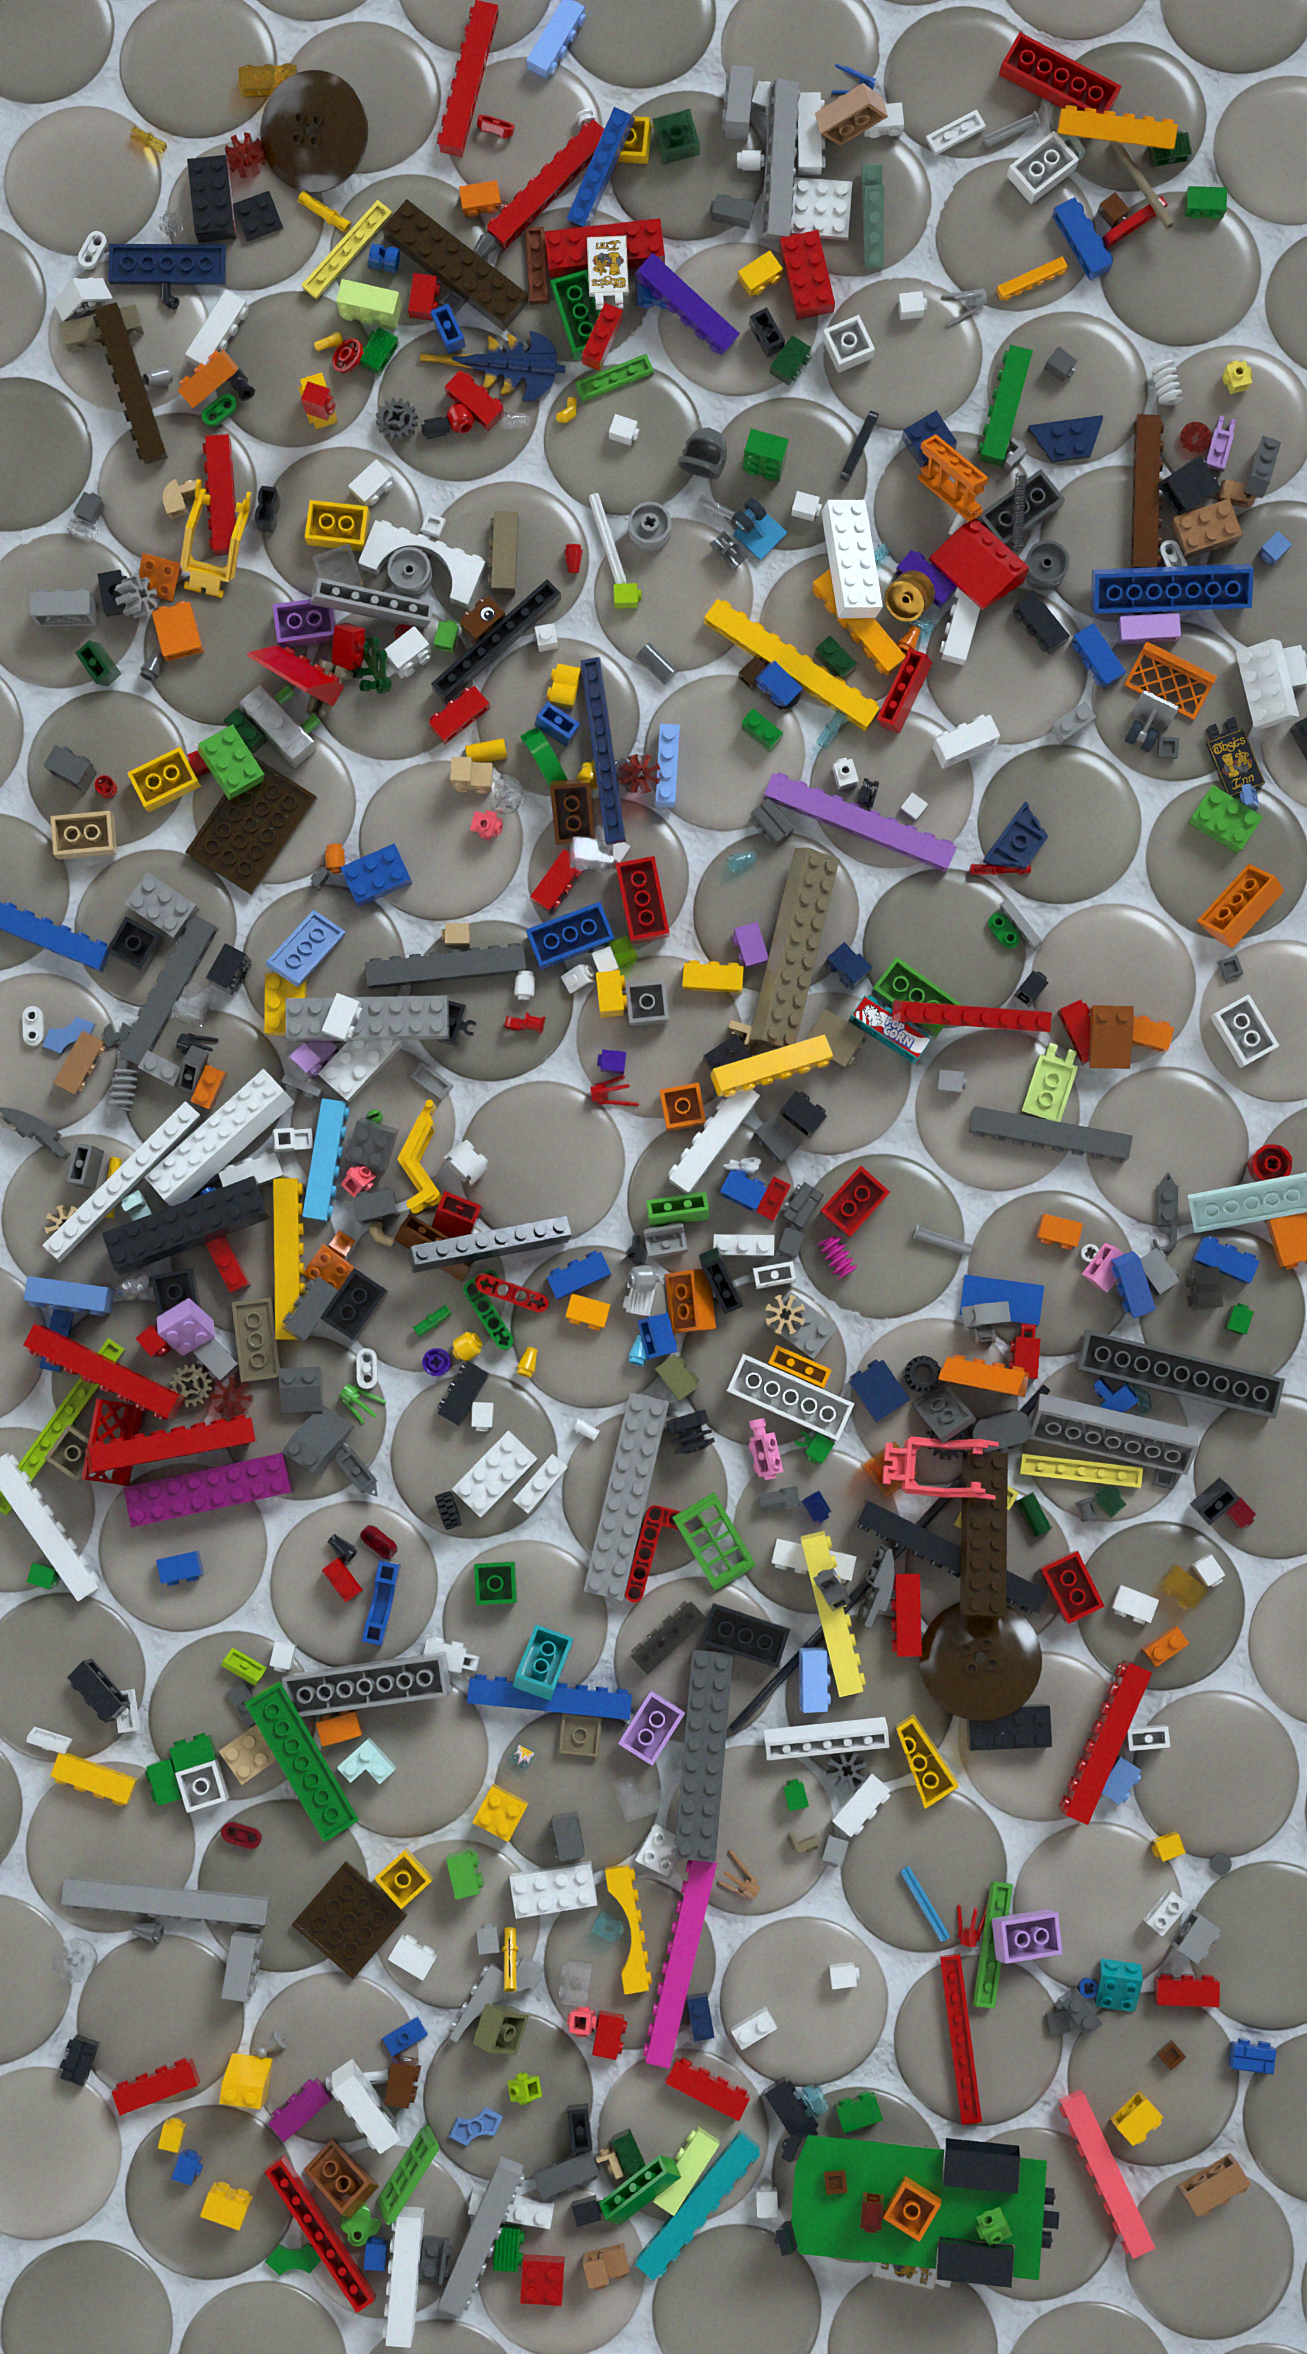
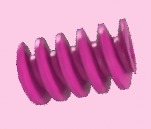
(837, 1256)

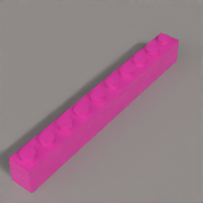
(680, 1963)

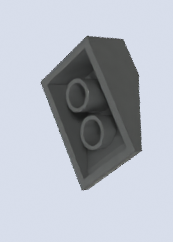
(318, 1440)

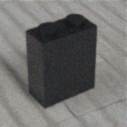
(1189, 485)

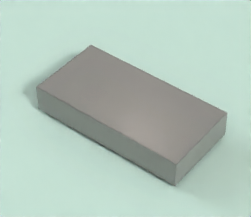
(431, 1081)

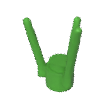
(350, 1395)

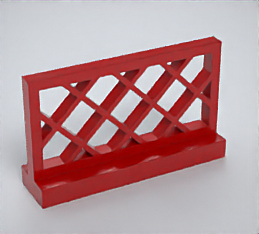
(128, 1425)

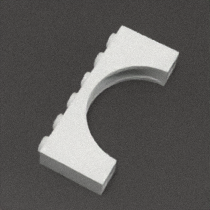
(464, 569)

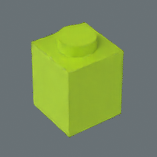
(626, 596)

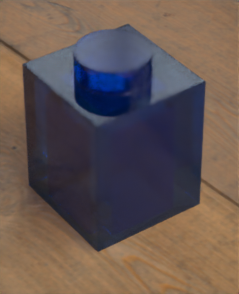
(816, 1507)

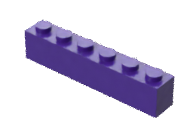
(686, 304)

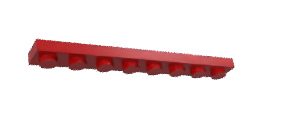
(960, 2039)

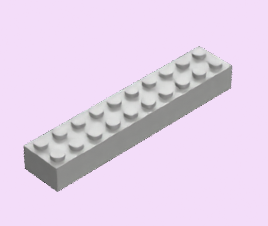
(626, 1496)

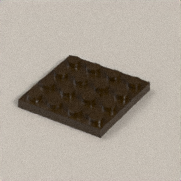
(349, 1919)

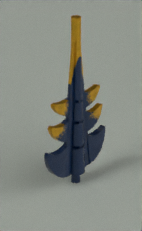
(536, 366)

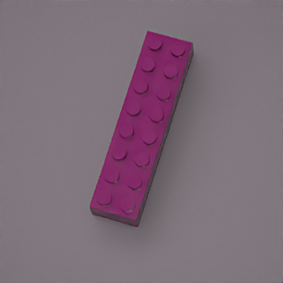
(208, 1489)

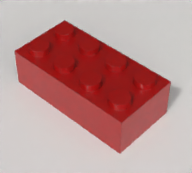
(807, 275)
(642, 900)

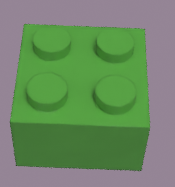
(464, 1873)

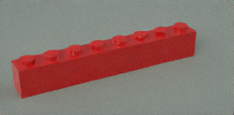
(468, 79)
(546, 186)
(971, 1016)
(320, 2233)

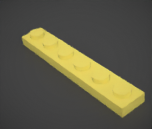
(347, 249)
(1081, 1470)

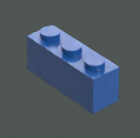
(1097, 656)
(1227, 1258)
(578, 1274)
(1132, 1284)

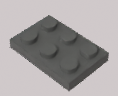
(943, 1412)

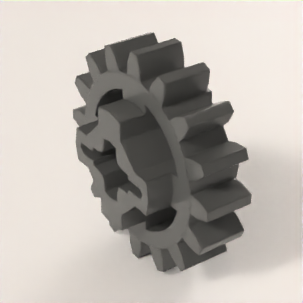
(401, 412)

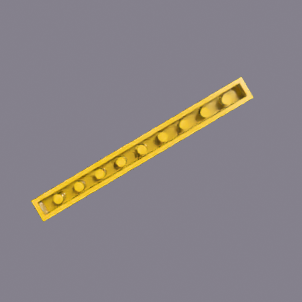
(812, 678)

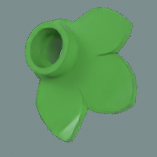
(361, 2222)

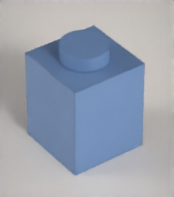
(1274, 548)

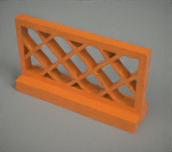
(1178, 665)

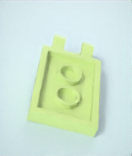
(1050, 1085)

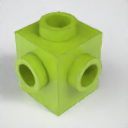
(524, 2088)

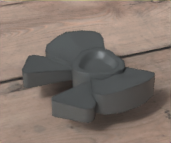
(112, 1038)

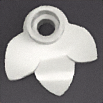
(746, 1165)

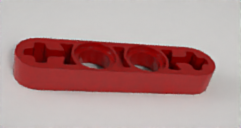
(1131, 224)
(510, 1295)

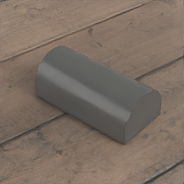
(656, 663)

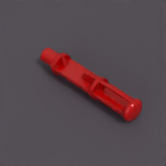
(988, 869)

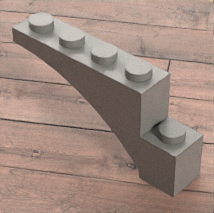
(492, 1989)

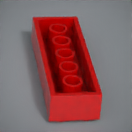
(1057, 77)
(569, 253)

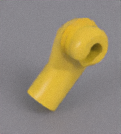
(330, 341)
(569, 412)

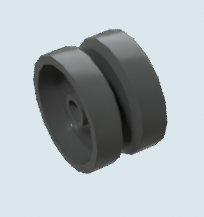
(1050, 554)

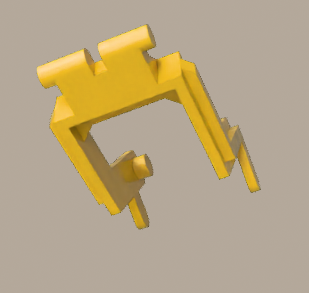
(203, 574)
(411, 1156)

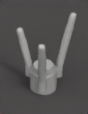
(975, 298)

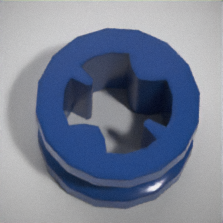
(1094, 1986)

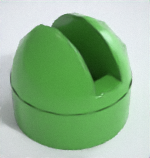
(373, 1112)

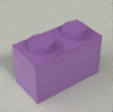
(751, 945)

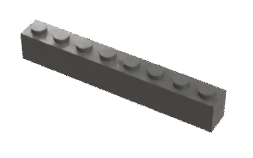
(445, 967)
(170, 985)
(1051, 1134)

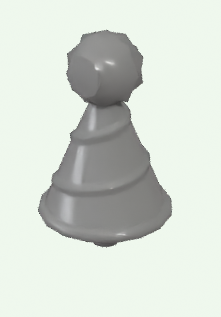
(275, 2043)

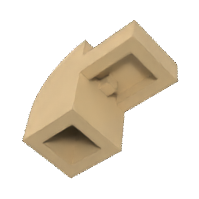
(175, 495)

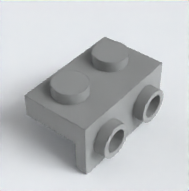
(665, 1240)

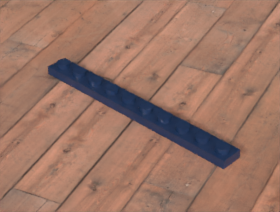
(603, 751)

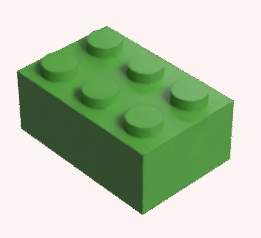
(230, 762)
(1225, 819)

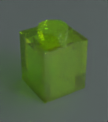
(624, 952)

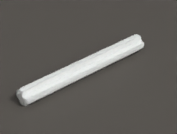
(607, 538)

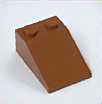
(1111, 1036)
(341, 2178)

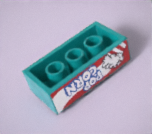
(894, 1034)

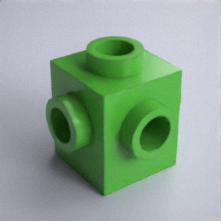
(993, 2226)

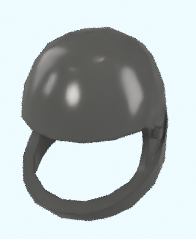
(704, 453)

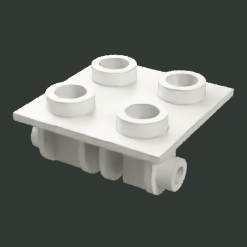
(658, 1850)

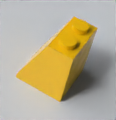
(246, 2081)

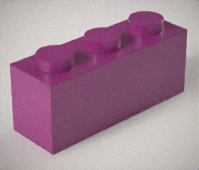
(299, 2109)

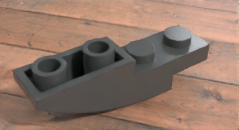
(30, 1126)
(881, 1578)

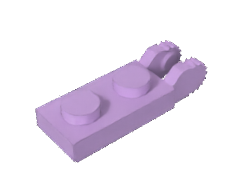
(1220, 445)

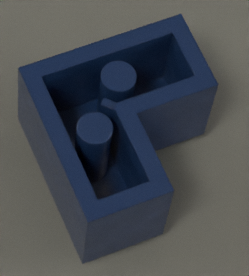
(848, 966)

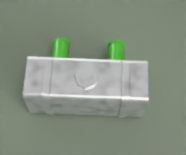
(278, 725)

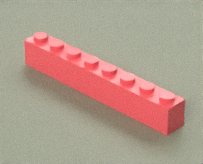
(1107, 2174)

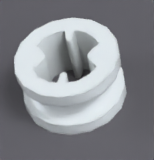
(584, 116)
(1084, 1250)

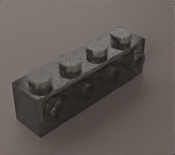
(668, 1637)

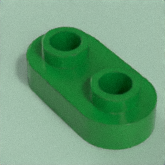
(217, 409)
(1002, 931)

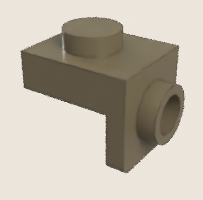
(808, 1844)

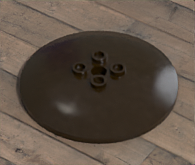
(338, 138)
(987, 1688)

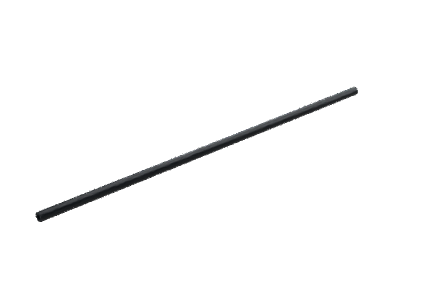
(858, 1592)

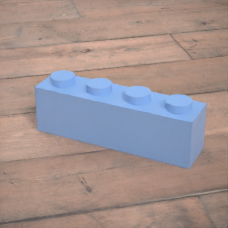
(555, 38)
(668, 765)

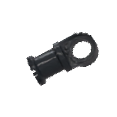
(240, 383)

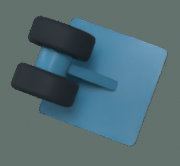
(757, 529)

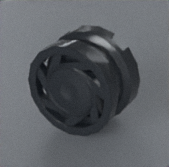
(866, 791)

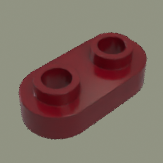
(378, 1542)
(241, 1836)

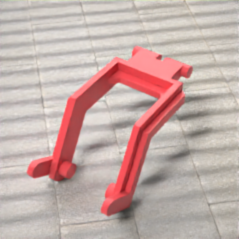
(903, 1466)

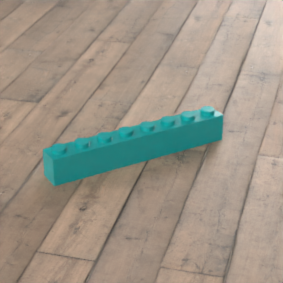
(697, 2205)

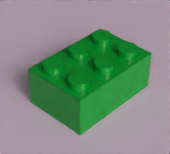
(765, 455)

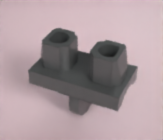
(728, 550)

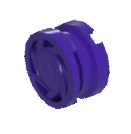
(436, 1362)

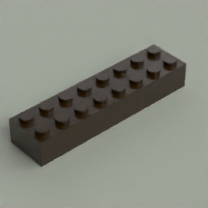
(455, 265)
(984, 1537)

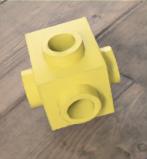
(1237, 376)

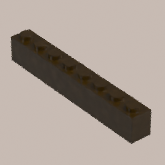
(130, 382)

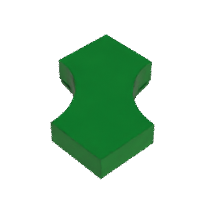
(285, 2259)

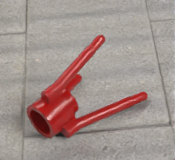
(601, 1091)
(969, 1935)

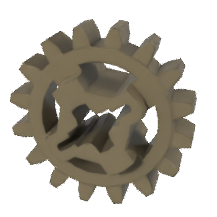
(196, 1377)

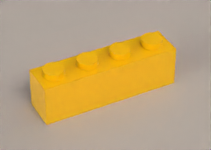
(94, 1778)

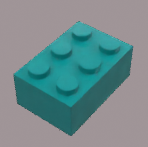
(543, 1662)

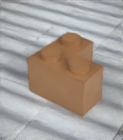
(604, 2264)

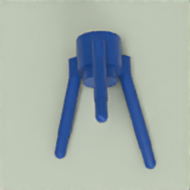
(869, 81)

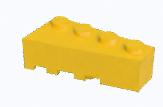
(928, 1767)

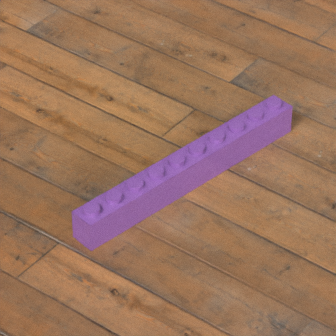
(860, 822)

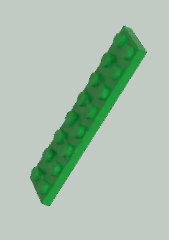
(301, 1761)

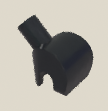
(636, 1250)

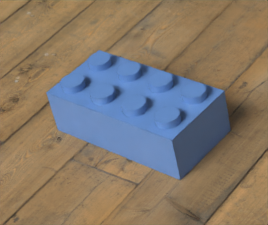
(65, 1294)

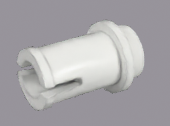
(586, 1429)

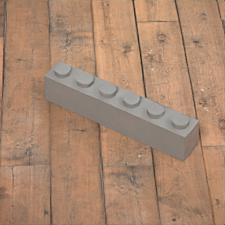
(371, 603)

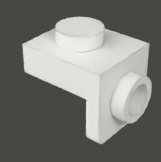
(578, 977)

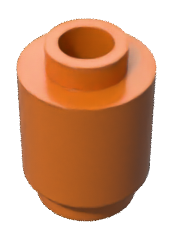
(334, 858)

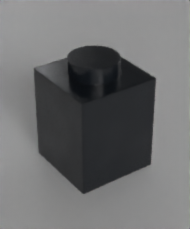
(586, 2210)

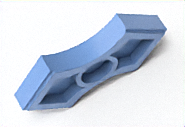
(60, 1039)
(467, 2129)

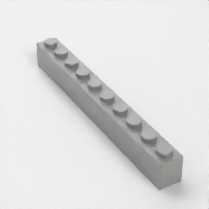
(165, 1901)

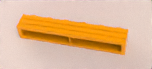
(1034, 277)

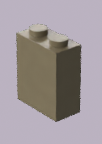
(841, 1036)

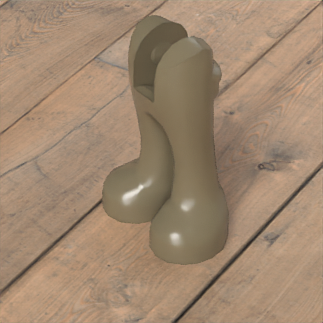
(340, 672)

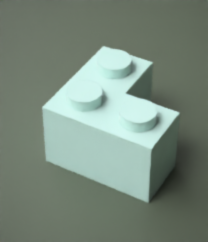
(367, 1757)

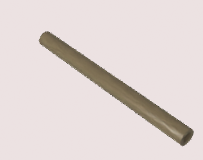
(1143, 184)

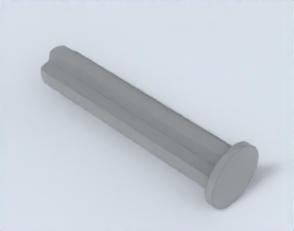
(1012, 129)
(942, 1240)

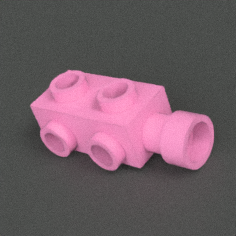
(764, 1450)

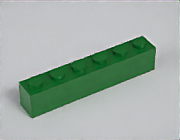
(1005, 406)

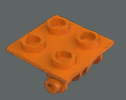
(162, 575)
(329, 1267)

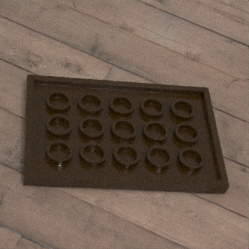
(251, 829)

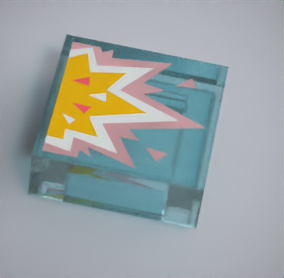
(522, 1756)

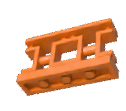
(968, 479)

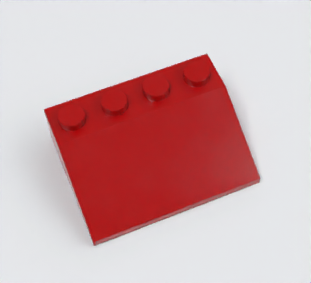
(979, 564)
(299, 672)

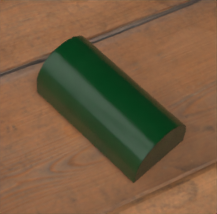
(1033, 1514)

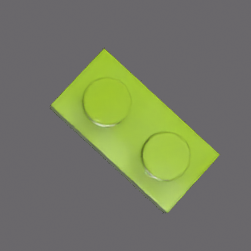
(244, 1666)

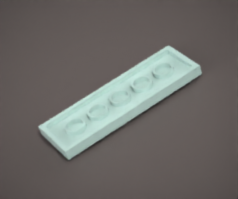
(1249, 1202)

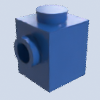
(187, 2167)

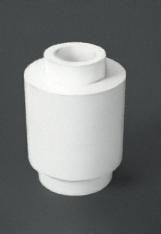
(750, 160)
(524, 985)

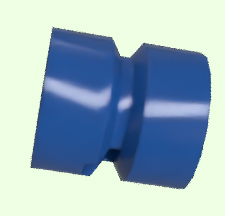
(384, 258)

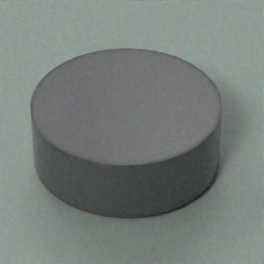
(1220, 1863)

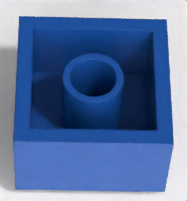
(743, 1190)

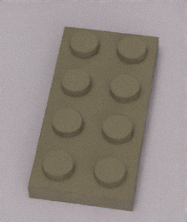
(256, 1339)

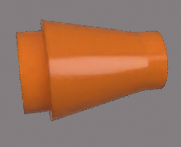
(909, 639)

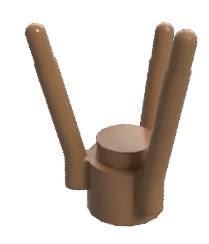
(747, 1888)

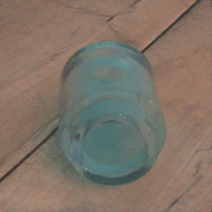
(814, 2100)

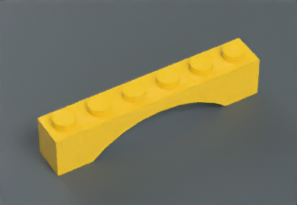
(620, 1885)

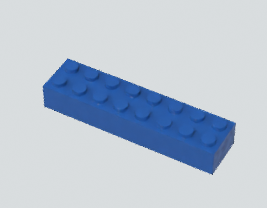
(1171, 588)

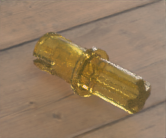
(148, 140)

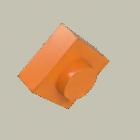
(341, 1244)

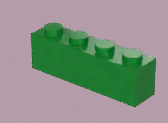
(640, 2189)

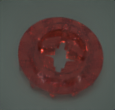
(1203, 434)

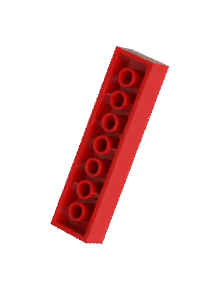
(99, 1369)
(170, 1445)
(1104, 1742)

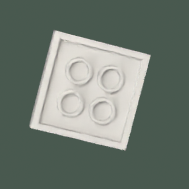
(822, 207)

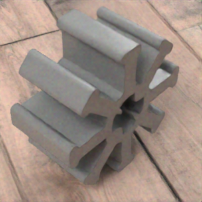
(136, 596)

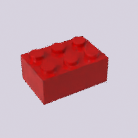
(854, 1201)
(1071, 1587)

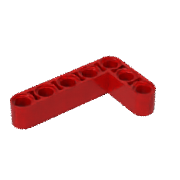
(651, 1545)

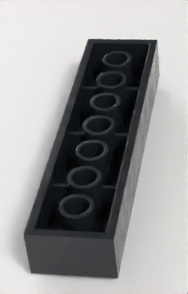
(186, 1225)

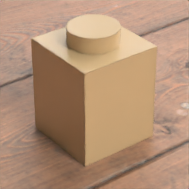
(456, 934)

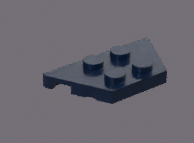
(1067, 438)
(1018, 841)

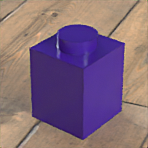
(612, 1061)

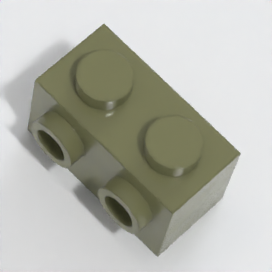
(677, 1377)

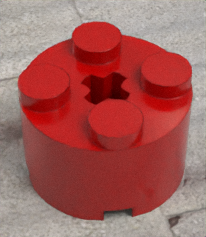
(1268, 1153)

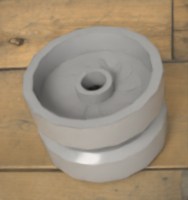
(639, 524)
(408, 560)

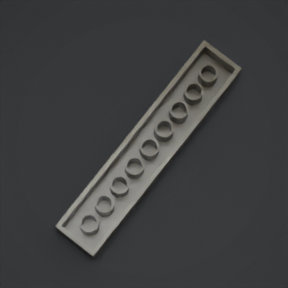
(794, 948)

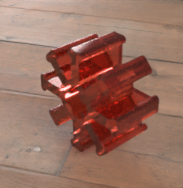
(236, 157)
(644, 778)
(231, 1404)

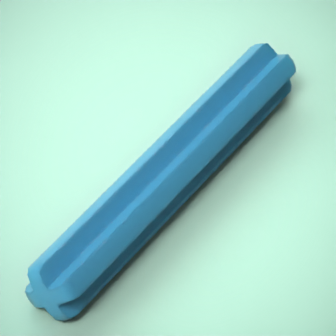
(925, 1904)

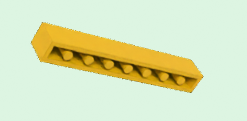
(287, 1249)

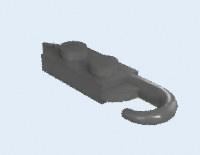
(1167, 1212)
(356, 1470)

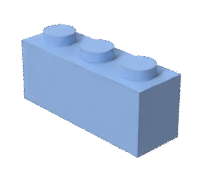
(814, 1679)

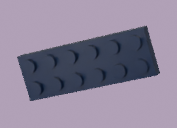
(167, 263)

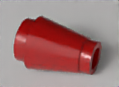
(573, 557)

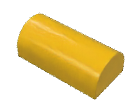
(487, 751)

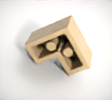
(471, 775)

